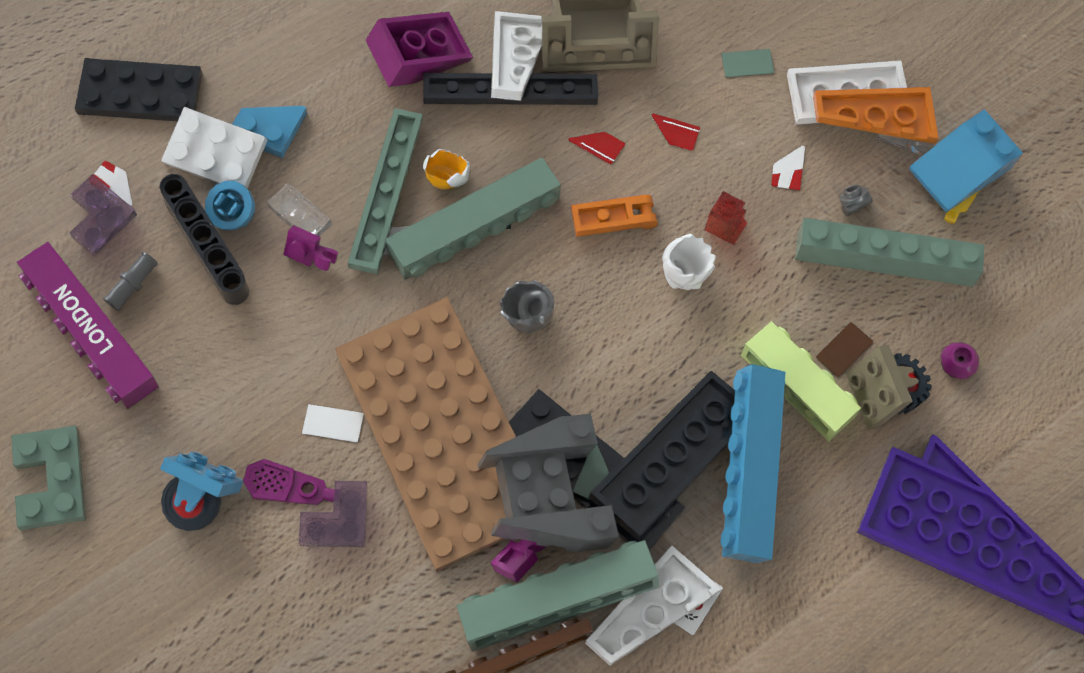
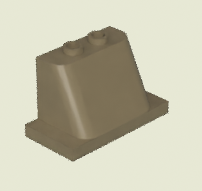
(598, 36)

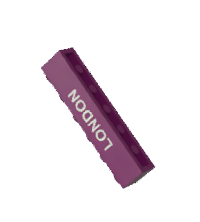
(87, 324)

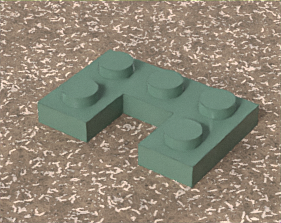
(65, 495)

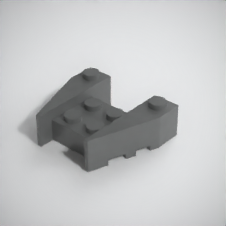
(539, 489)

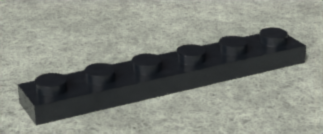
(540, 89)

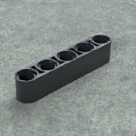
(209, 250)

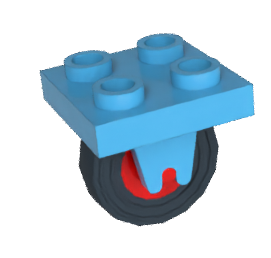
(194, 494)

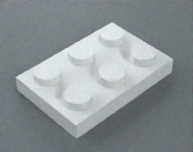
(213, 149)

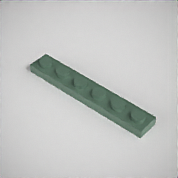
(385, 191)

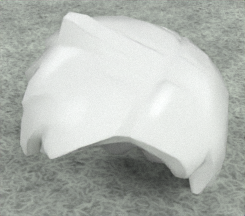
(688, 262)

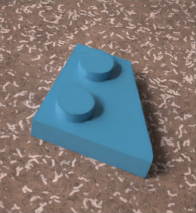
(274, 123)

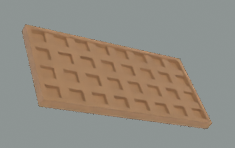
(433, 426)

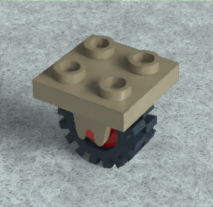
(888, 385)

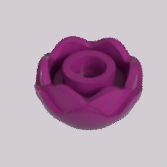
(956, 368)

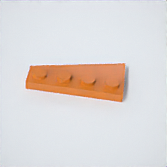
(884, 111)

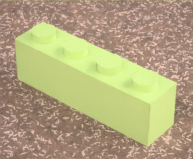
(806, 385)

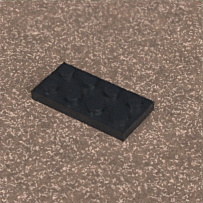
(137, 89)

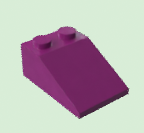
(416, 45)

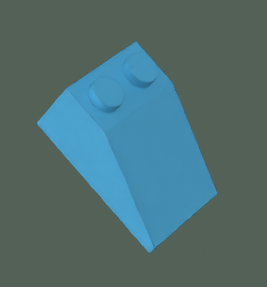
(966, 161)

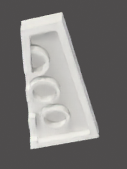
(515, 52)
(649, 613)

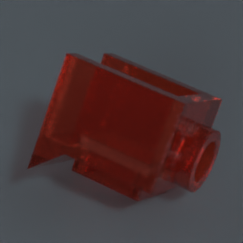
(727, 218)

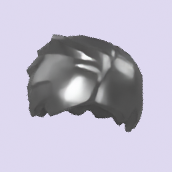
(527, 306)

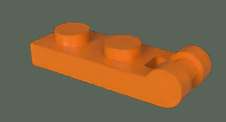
(613, 215)

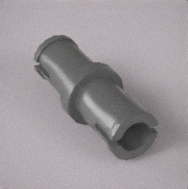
(130, 281)

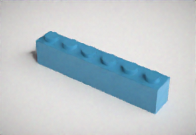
(753, 464)

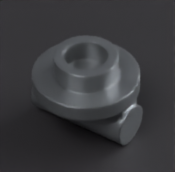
(854, 199)

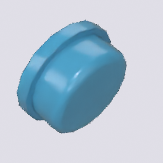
(230, 205)

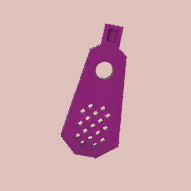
(291, 486)

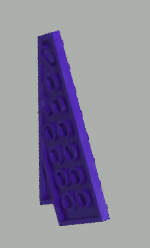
(961, 527)

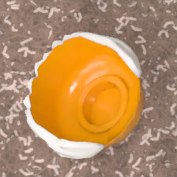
(446, 169)

